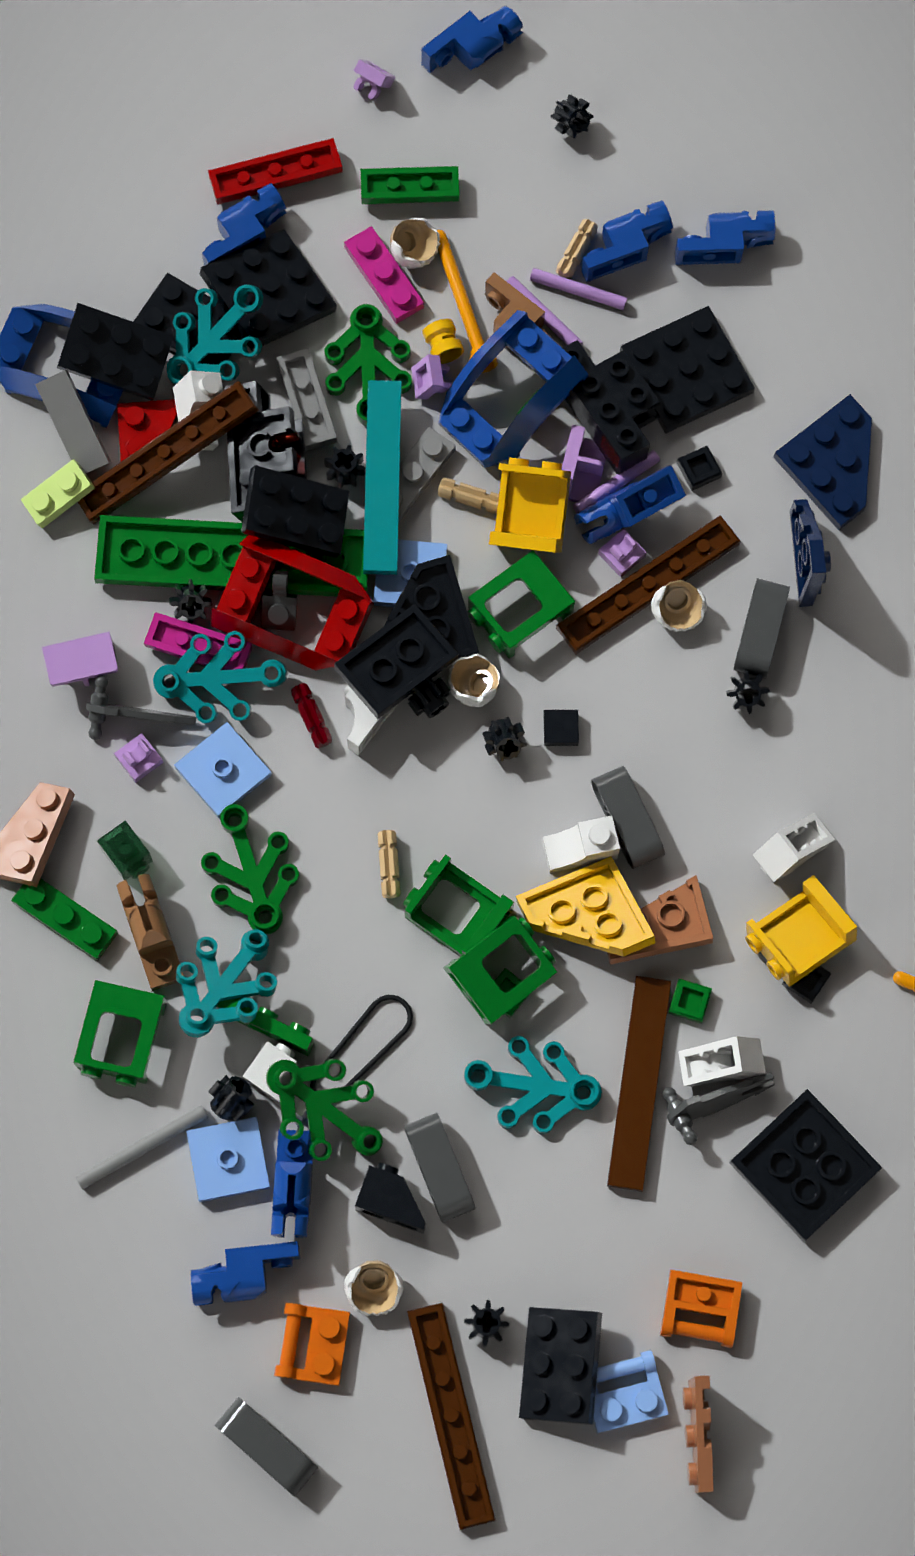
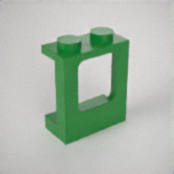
(543, 585)
(490, 915)
(479, 986)
(128, 1003)

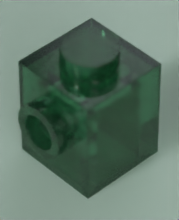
(125, 851)

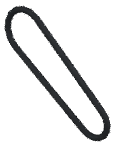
(358, 1024)

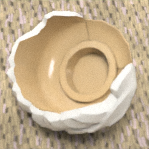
(414, 242)
(679, 606)
(473, 680)
(373, 1288)

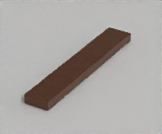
(168, 451)
(638, 589)
(639, 1084)
(451, 1416)

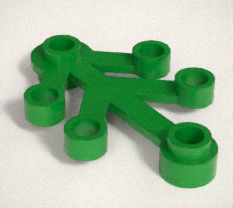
(367, 356)
(252, 876)
(319, 1104)

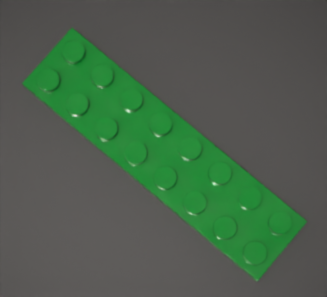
(176, 550)

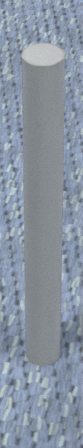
(141, 1147)

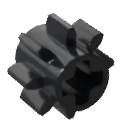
(572, 116)
(349, 459)
(182, 598)
(755, 697)
(430, 698)
(504, 739)
(231, 1098)
(495, 1317)

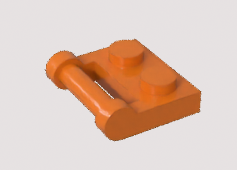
(703, 1296)
(325, 1344)

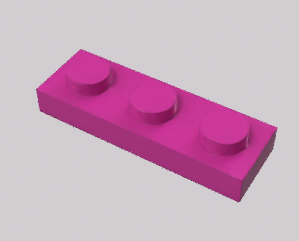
(383, 275)
(174, 638)

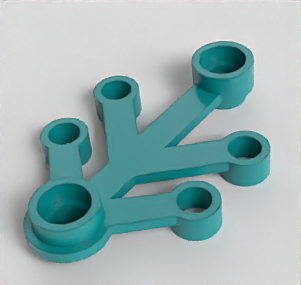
(210, 338)
(213, 677)
(223, 986)
(538, 1086)

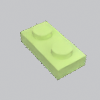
(57, 493)

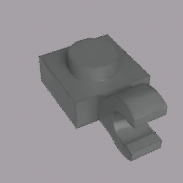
(279, 608)

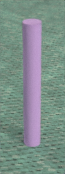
(577, 288)
(550, 319)
(617, 482)

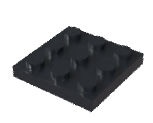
(288, 285)
(689, 368)
(805, 1165)

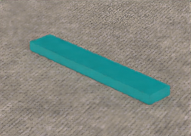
(382, 478)

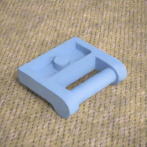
(631, 1403)

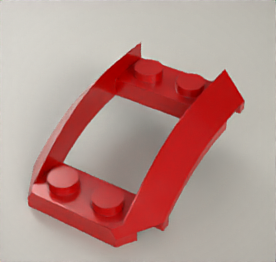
(248, 585)

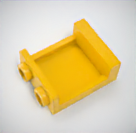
(531, 506)
(801, 933)

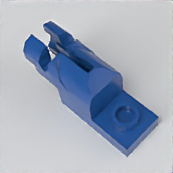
(472, 39)
(245, 222)
(726, 238)
(627, 241)
(631, 504)
(292, 1184)
(244, 1272)

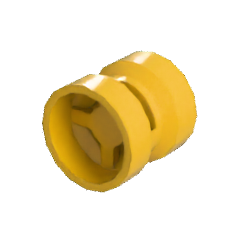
(443, 341)

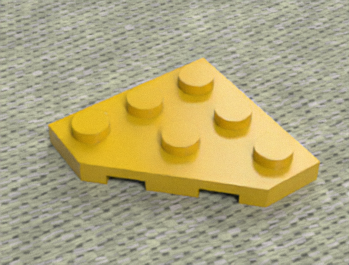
(589, 909)

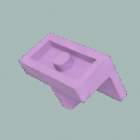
(584, 462)
(80, 659)

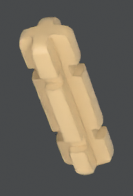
(577, 249)
(468, 495)
(389, 864)

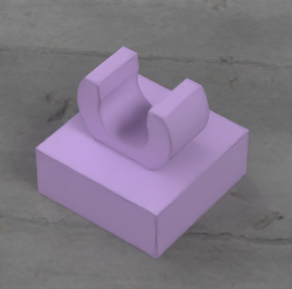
(374, 75)
(429, 377)
(622, 552)
(138, 758)

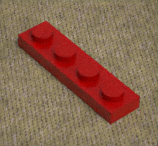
(279, 168)

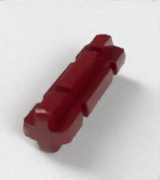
(311, 715)

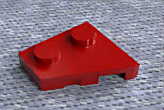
(142, 423)

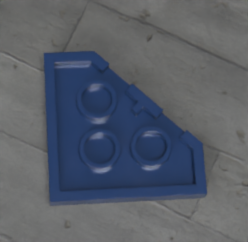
(832, 461)
(809, 553)

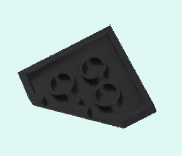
(439, 597)

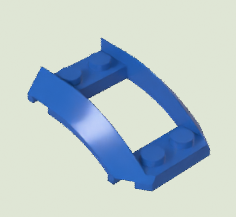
(15, 345)
(544, 357)

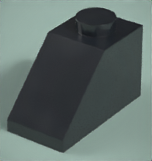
(389, 1198)

